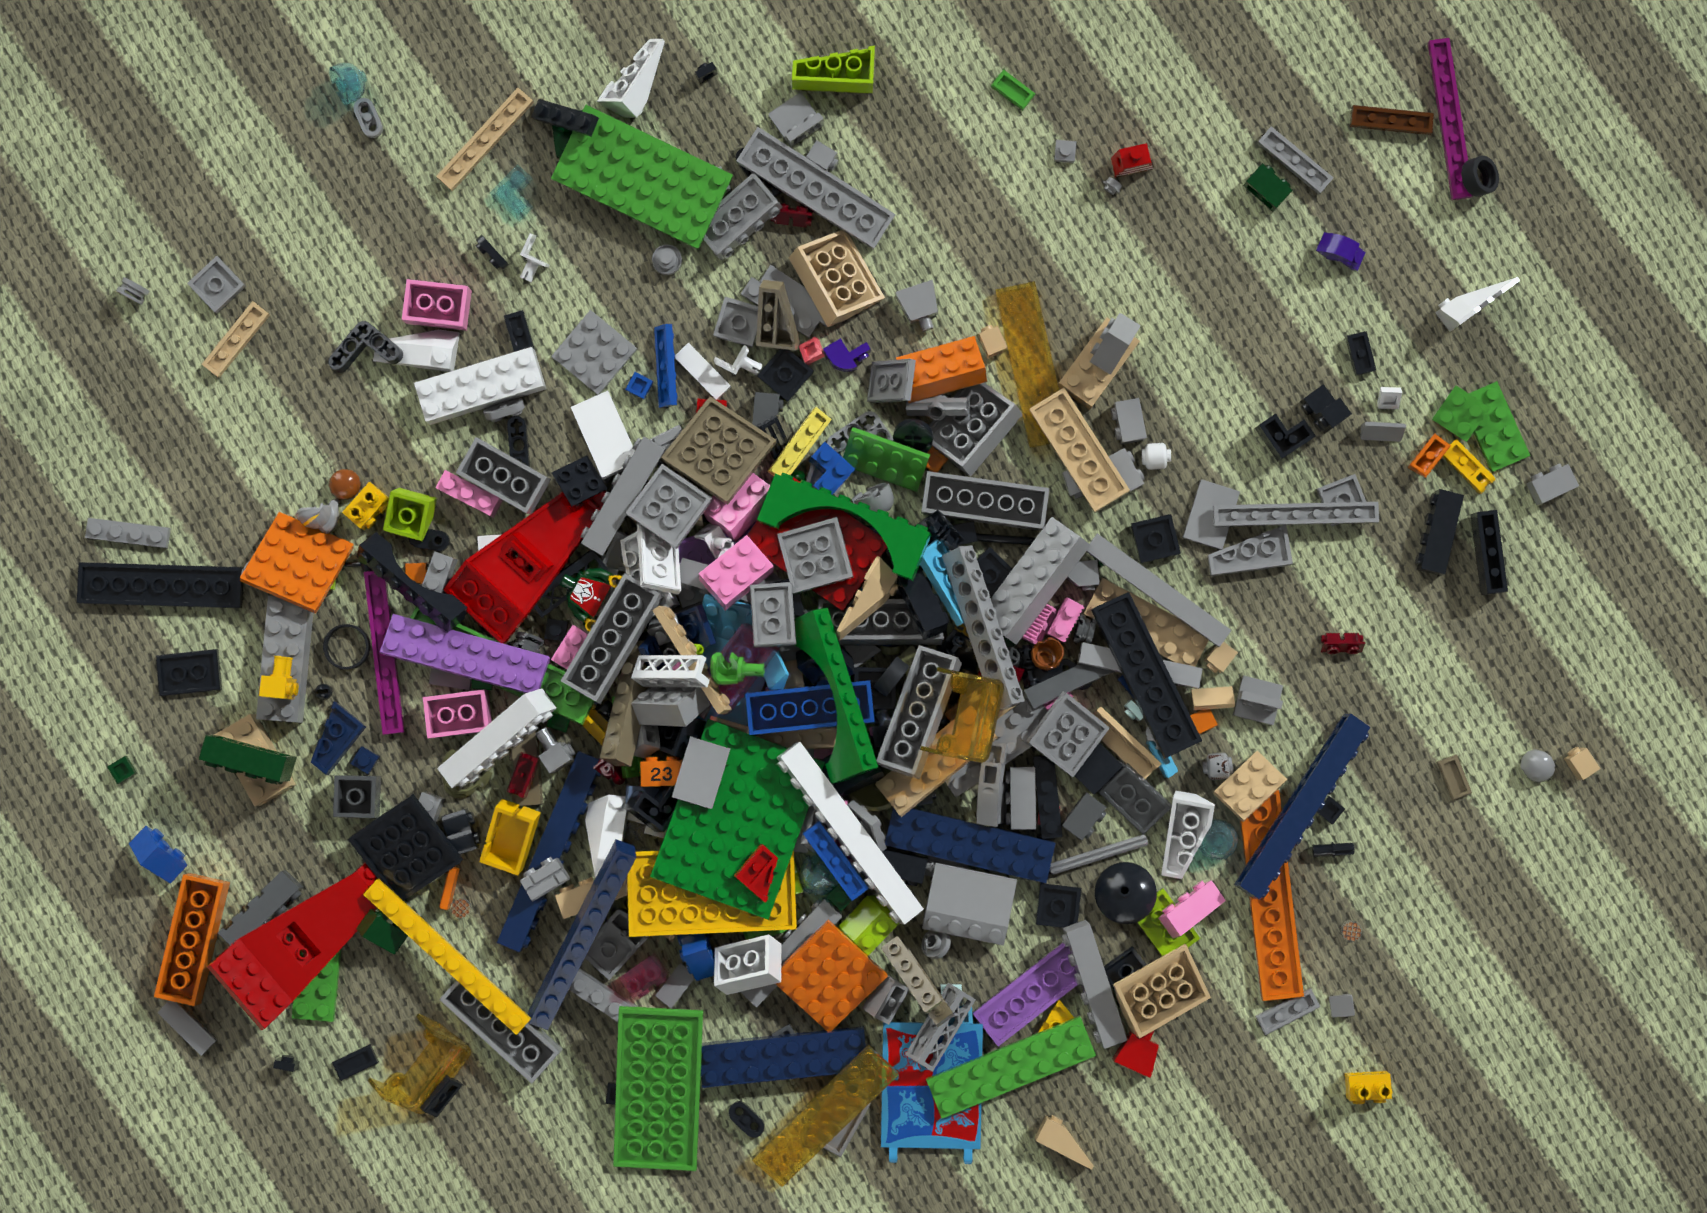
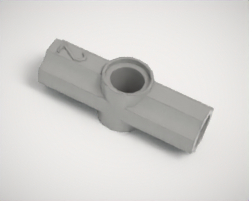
(939, 407)

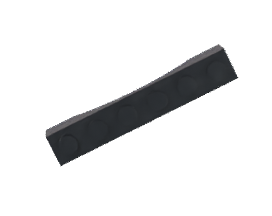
(440, 607)

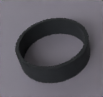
(326, 640)

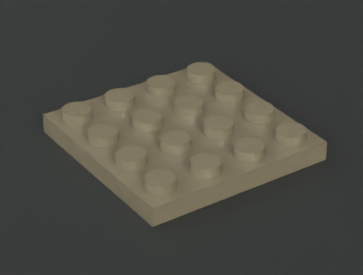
(718, 450)

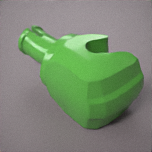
(733, 672)

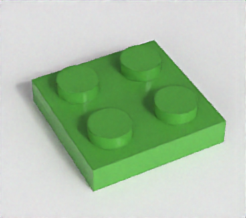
(1461, 413)

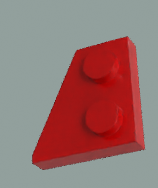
(758, 872)

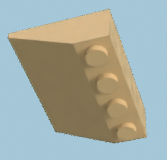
(836, 277)
(1161, 991)

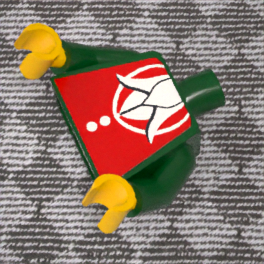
(588, 593)

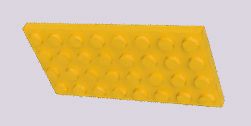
(668, 910)

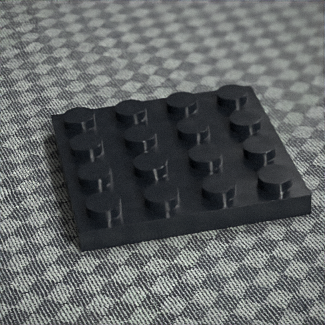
(405, 848)

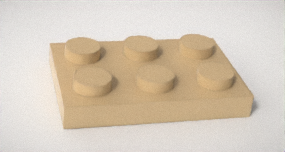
(1250, 786)

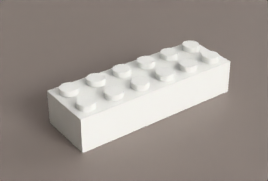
(480, 386)
(497, 738)

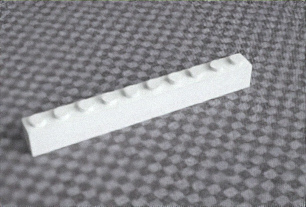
(850, 833)

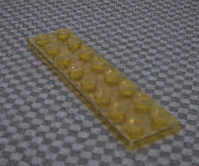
(1027, 352)
(825, 1115)

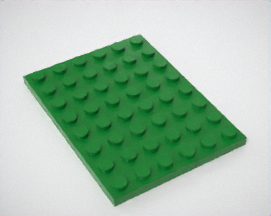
(750, 809)

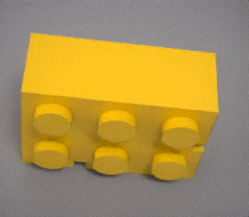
(513, 837)

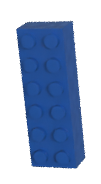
(801, 708)

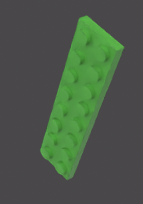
(1010, 1067)

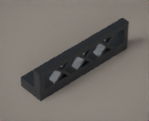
(569, 570)

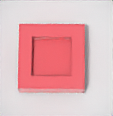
(811, 351)

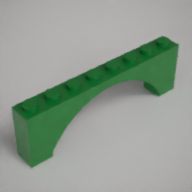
(790, 498)
(852, 746)

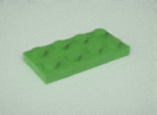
(1498, 431)
(885, 459)
(320, 995)

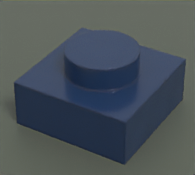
(365, 760)

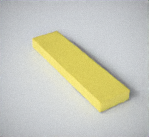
(800, 443)

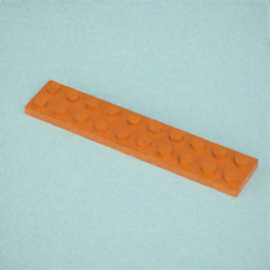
(1273, 915)

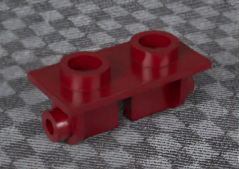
(799, 216)
(1352, 643)
(610, 771)

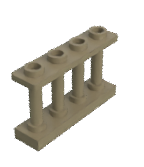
(917, 981)

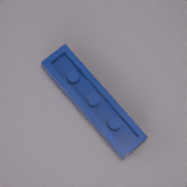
(665, 366)
(835, 860)

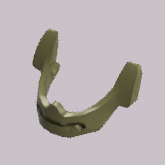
(460, 793)

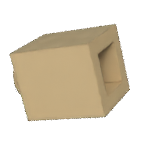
(992, 341)
(1220, 657)
(1581, 763)

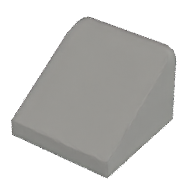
(1341, 1005)

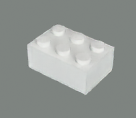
(747, 964)

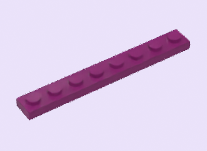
(1449, 115)
(385, 666)

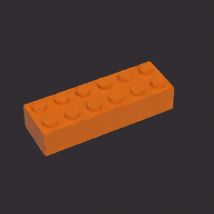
(191, 939)

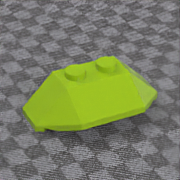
(868, 924)

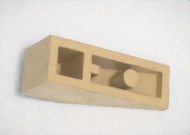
(1058, 1138)

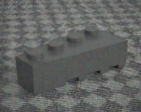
(264, 907)

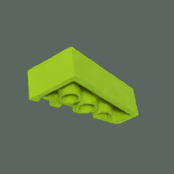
(836, 72)

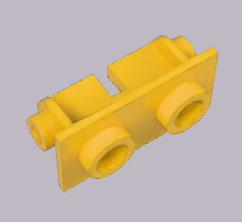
(596, 725)

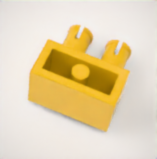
(367, 506)
(280, 682)
(1368, 1086)

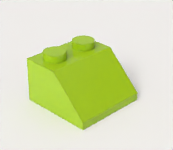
(409, 513)

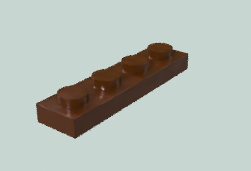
(1391, 120)

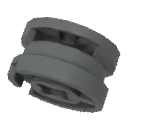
(1084, 629)
(528, 642)

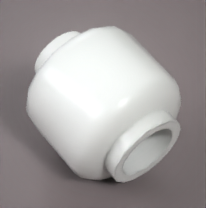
(1156, 456)

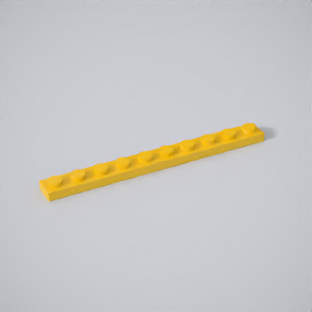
(447, 956)

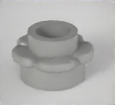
(1112, 186)

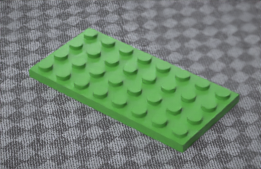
(643, 178)
(658, 1088)

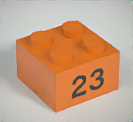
(660, 772)

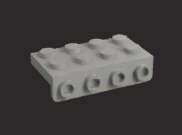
(741, 215)

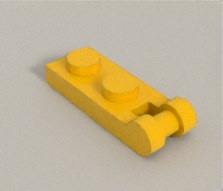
(1468, 466)

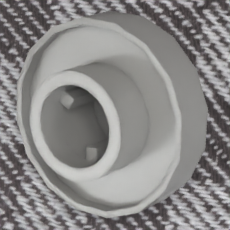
(667, 259)
(935, 944)

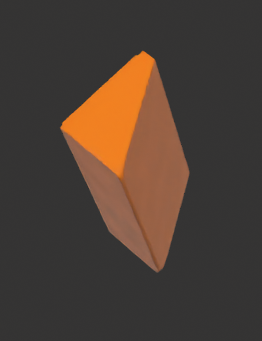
(1429, 456)

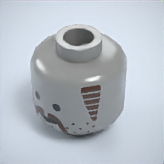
(1218, 766)

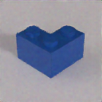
(832, 466)
(157, 855)
(698, 954)

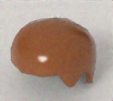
(344, 484)
(1047, 654)

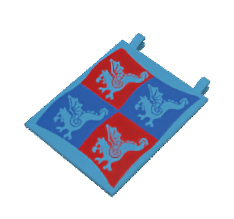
(908, 1106)

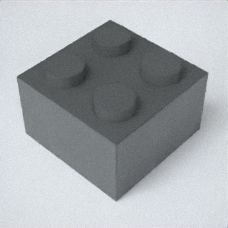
(357, 796)

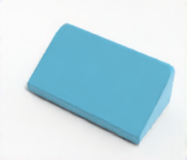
(776, 673)
(1167, 765)

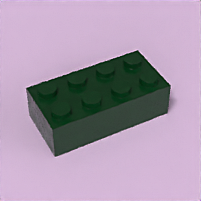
(247, 758)

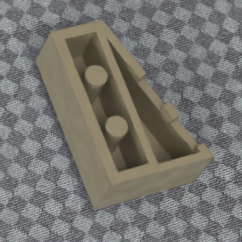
(775, 319)

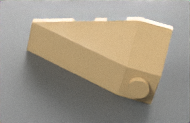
(877, 588)

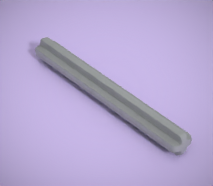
(1098, 854)

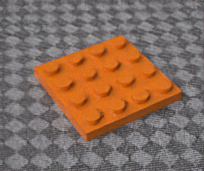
(296, 563)
(829, 976)

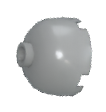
(876, 497)

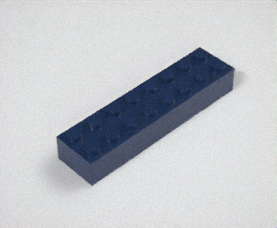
(971, 844)
(780, 1056)

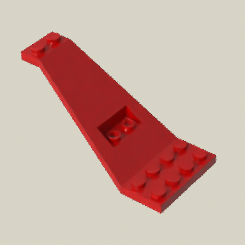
(501, 586)
(267, 970)

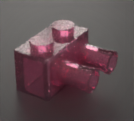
(644, 975)

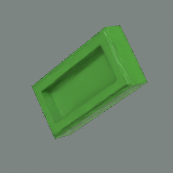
(1013, 90)

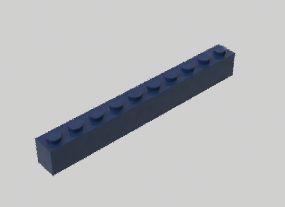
(1302, 806)
(552, 844)
(582, 934)

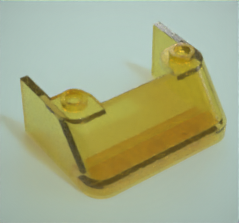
(974, 718)
(441, 1057)

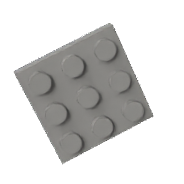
(594, 352)
(669, 506)
(815, 555)
(1067, 734)

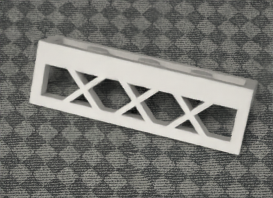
(667, 676)

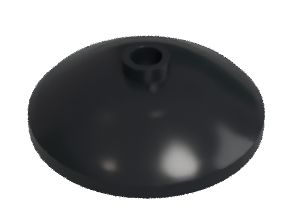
(1125, 907)

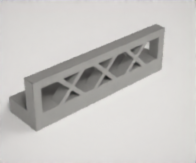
(927, 1037)

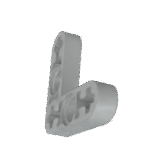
(875, 429)

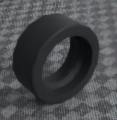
(1471, 180)
(891, 676)

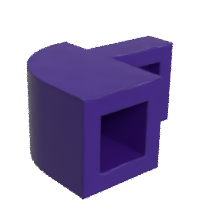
(1341, 249)
(844, 360)

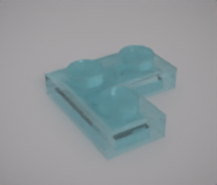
(508, 192)

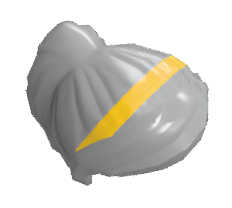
(322, 518)

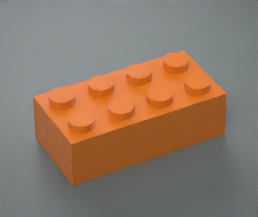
(946, 368)

